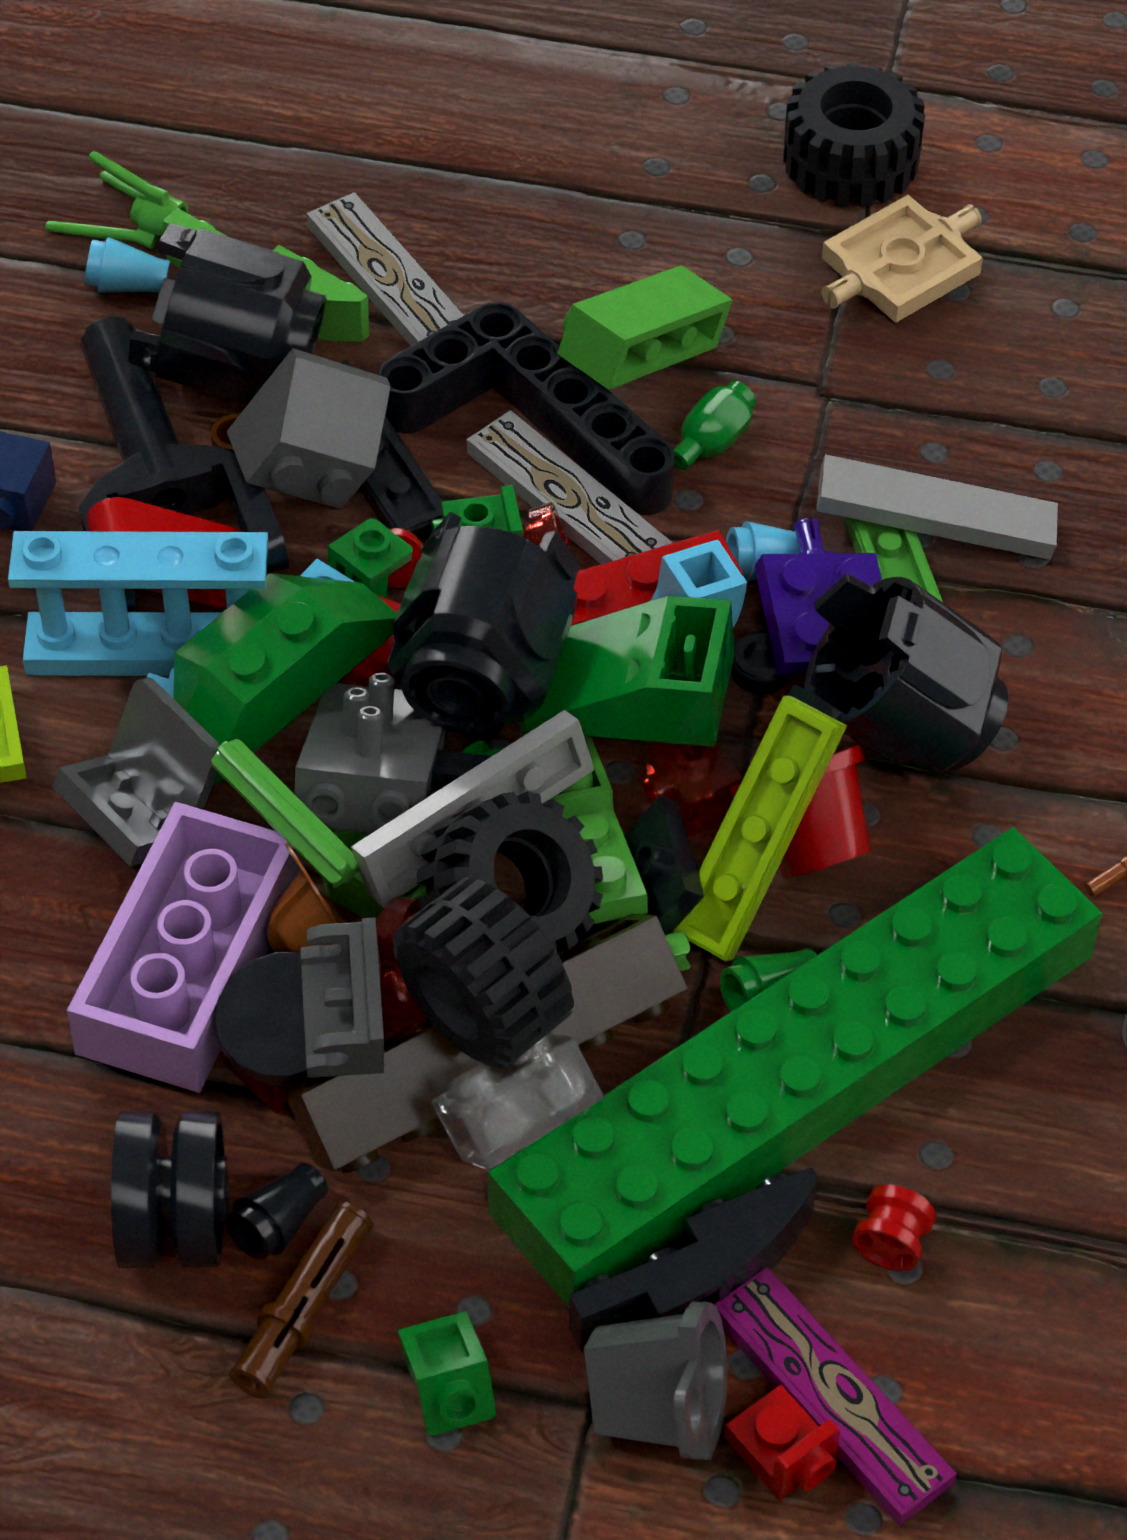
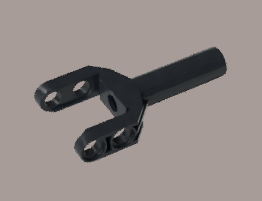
(154, 462)

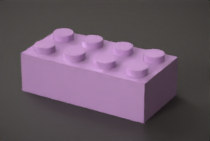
(175, 944)

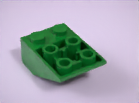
(646, 672)

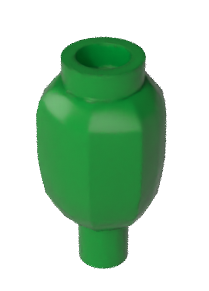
(715, 423)

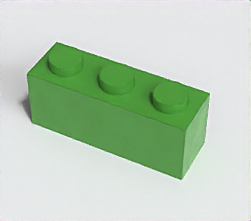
(644, 326)

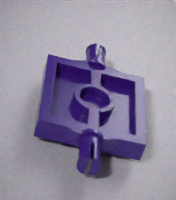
(792, 585)

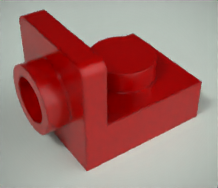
(784, 1443)

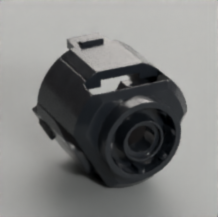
(227, 315)
(483, 625)
(905, 674)

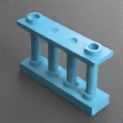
(116, 639)

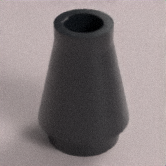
(273, 1213)

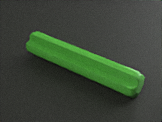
(285, 813)

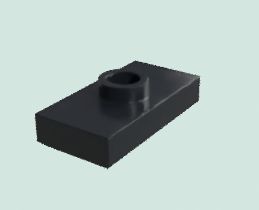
(665, 863)

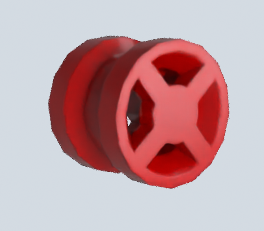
(894, 1227)

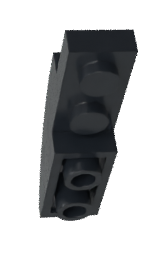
(720, 1252)

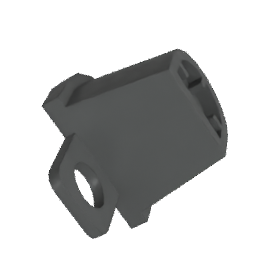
(661, 1380)

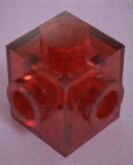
(695, 778)

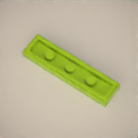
(760, 825)

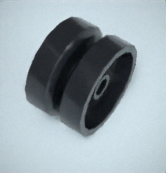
(162, 1189)

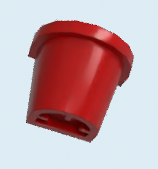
(834, 822)

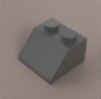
(312, 429)

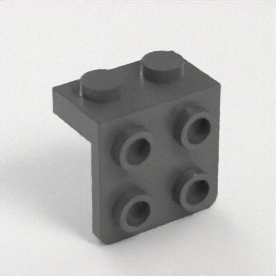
(152, 762)

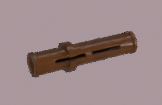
(261, 1360)

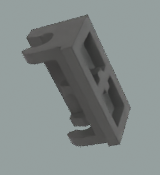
(342, 1000)

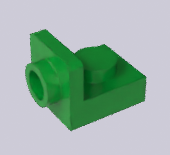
(369, 555)
(448, 1373)

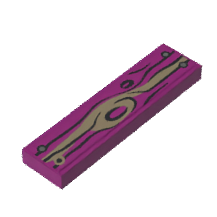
(825, 1381)

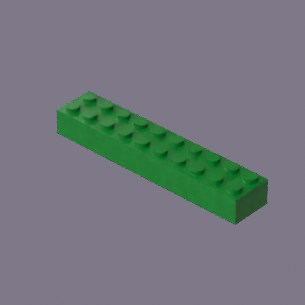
(792, 1064)

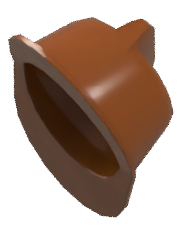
(298, 910)

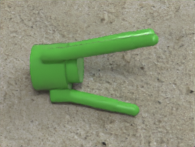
(148, 210)

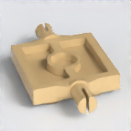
(902, 257)

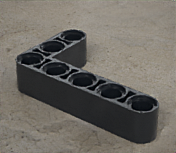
(509, 353)

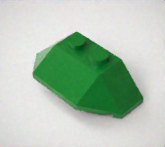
(276, 654)

